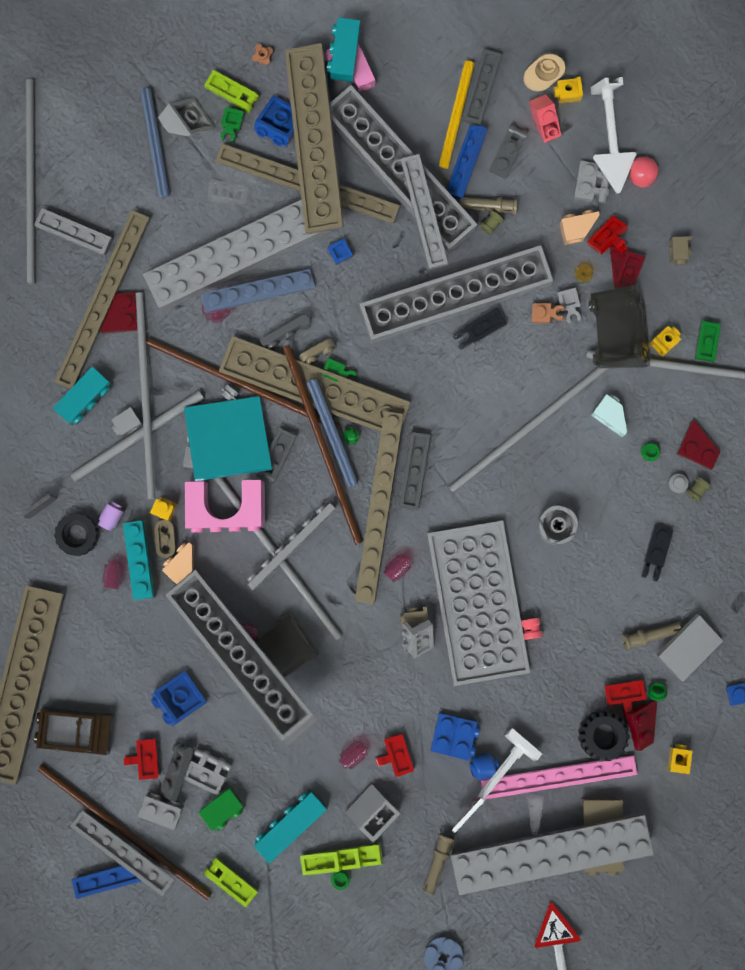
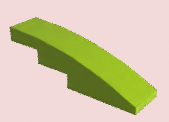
(341, 859)

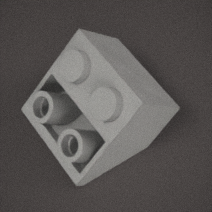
(372, 813)

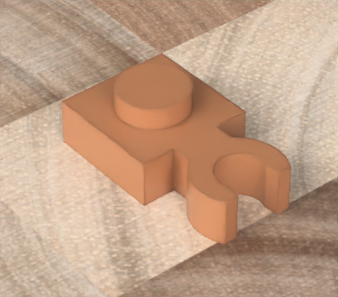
(543, 313)

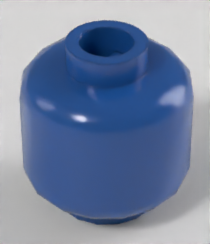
(483, 766)

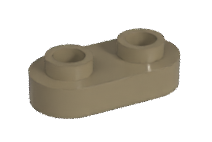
(324, 347)
(163, 539)

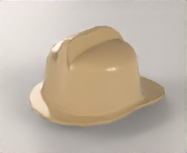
(544, 72)

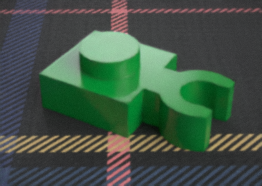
(231, 121)
(336, 368)

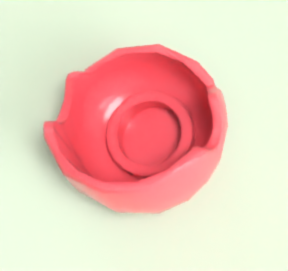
(643, 171)

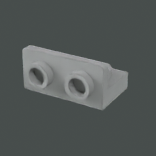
(418, 639)
(160, 811)

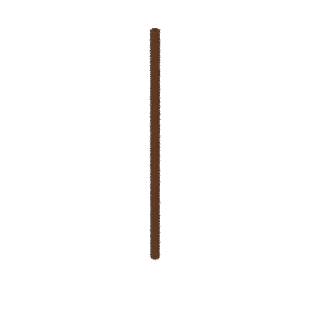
(247, 386)
(322, 444)
(124, 832)

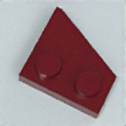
(625, 267)
(121, 314)
(698, 447)
(642, 724)

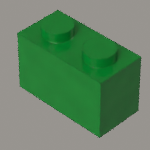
(221, 809)

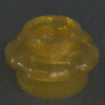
(588, 273)

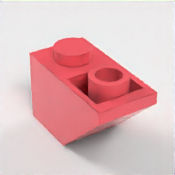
(545, 118)

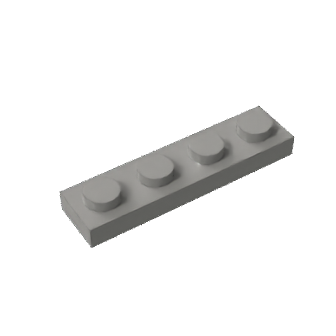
(73, 232)

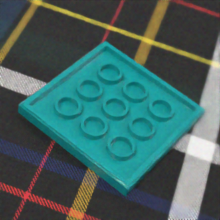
(227, 438)

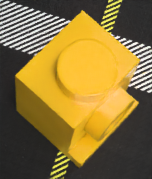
(568, 96)
(661, 345)
(164, 508)
(682, 766)

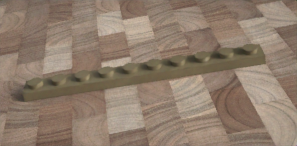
(289, 178)
(102, 300)
(379, 507)

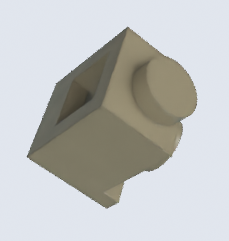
(679, 250)
(414, 616)

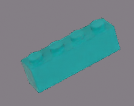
(139, 560)
(290, 827)

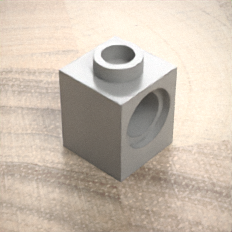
(126, 423)

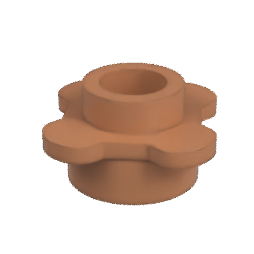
(262, 59)

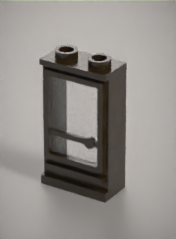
(73, 731)

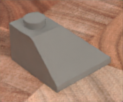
(185, 118)

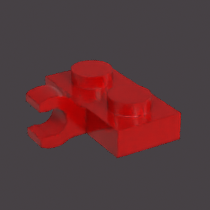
(609, 235)
(625, 694)
(397, 755)
(146, 759)

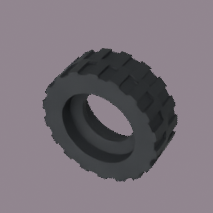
(76, 549)

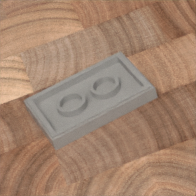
(689, 647)

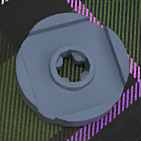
(445, 945)

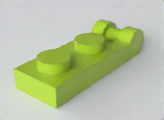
(230, 90)
(231, 882)

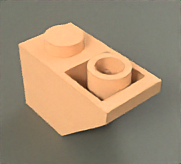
(576, 228)
(181, 565)

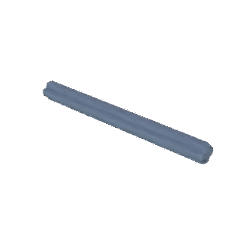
(154, 142)
(332, 432)

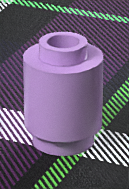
(110, 516)

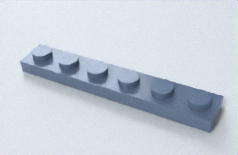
(257, 291)

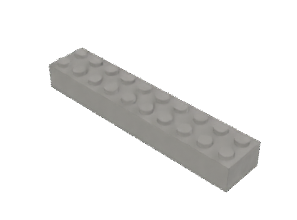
(383, 153)
(229, 256)
(456, 294)
(242, 658)
(551, 853)

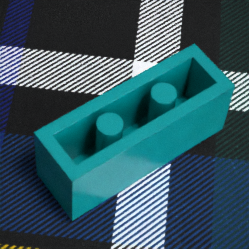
(344, 49)
(82, 397)

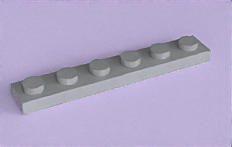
(424, 211)
(283, 552)
(123, 853)

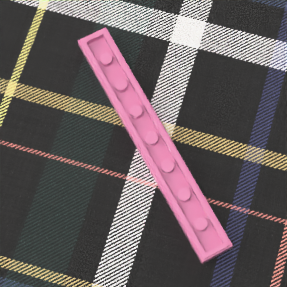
(562, 776)

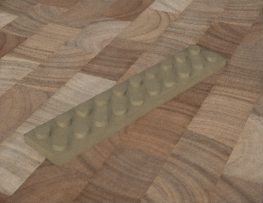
(314, 139)
(344, 398)
(25, 675)

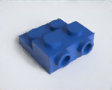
(276, 122)
(177, 699)
(455, 736)

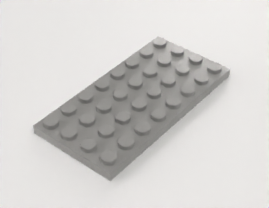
(478, 603)

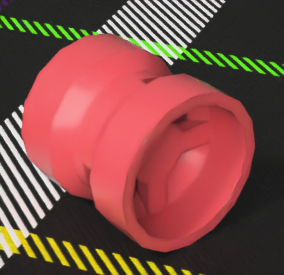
(531, 628)

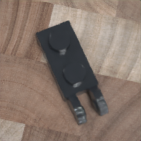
(481, 328)
(657, 551)

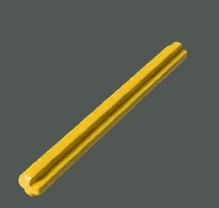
(456, 114)

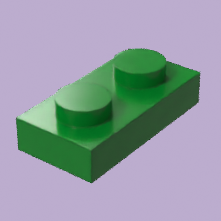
(707, 341)

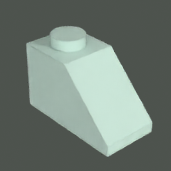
(611, 414)

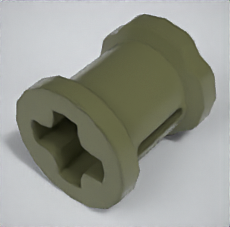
(491, 223)
(698, 489)

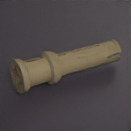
(498, 205)
(642, 637)
(440, 854)

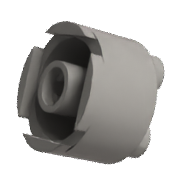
(566, 530)

